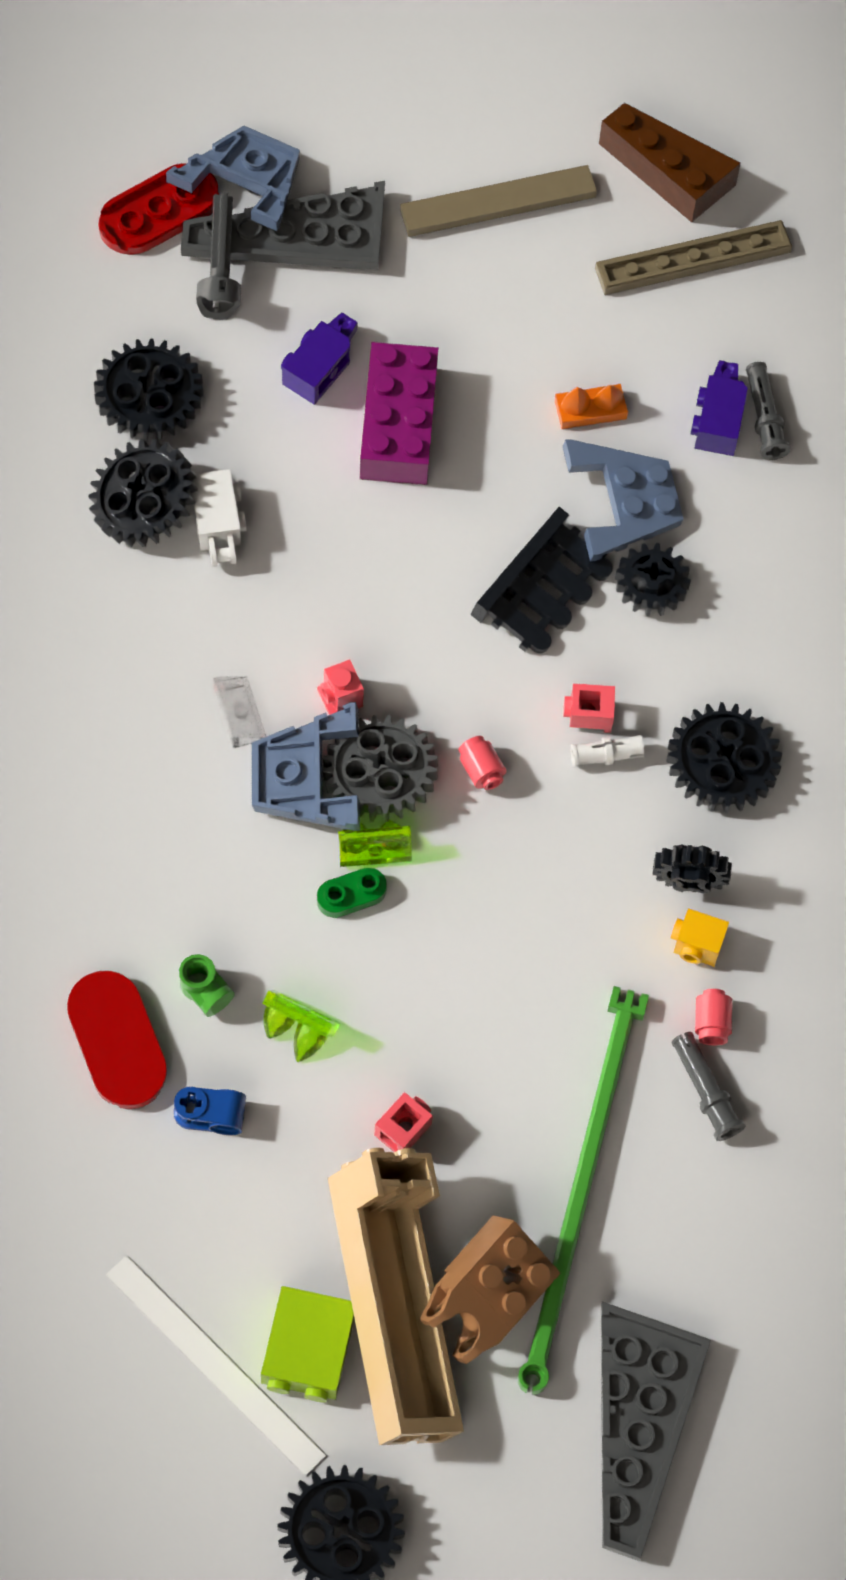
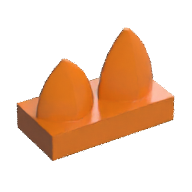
(591, 406)

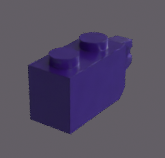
(319, 358)
(721, 411)

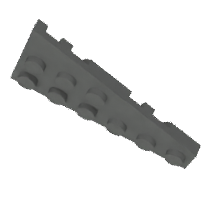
(313, 231)
(645, 1398)

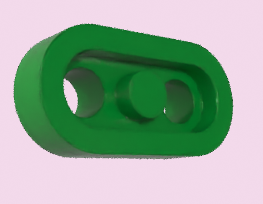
(353, 894)

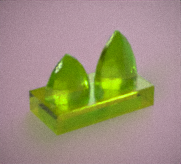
(375, 846)
(311, 1029)

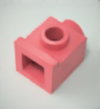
(341, 687)
(596, 698)
(403, 1110)

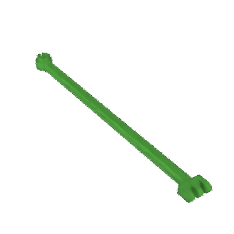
(581, 1186)

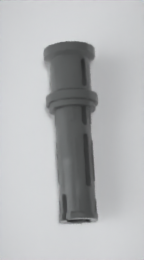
(769, 422)
(713, 1099)

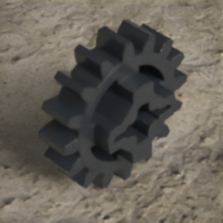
(635, 580)
(692, 868)

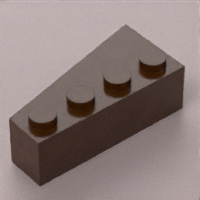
(669, 161)

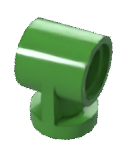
(212, 993)

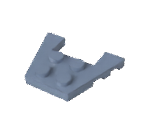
(250, 162)
(639, 494)
(290, 772)

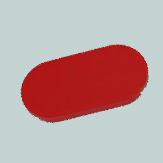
(153, 212)
(116, 1039)

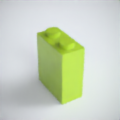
(307, 1344)

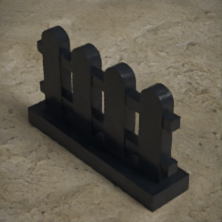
(533, 595)

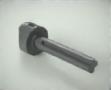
(219, 285)

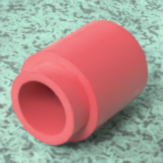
(482, 763)
(713, 1017)

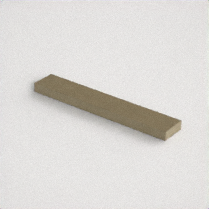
(498, 200)
(693, 257)

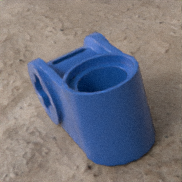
(214, 1110)

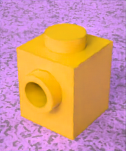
(699, 937)

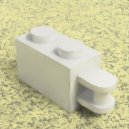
(217, 515)

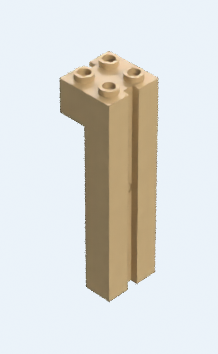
(389, 1288)

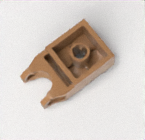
(490, 1286)

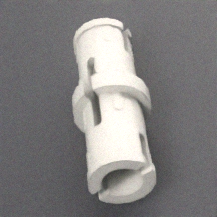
(607, 750)

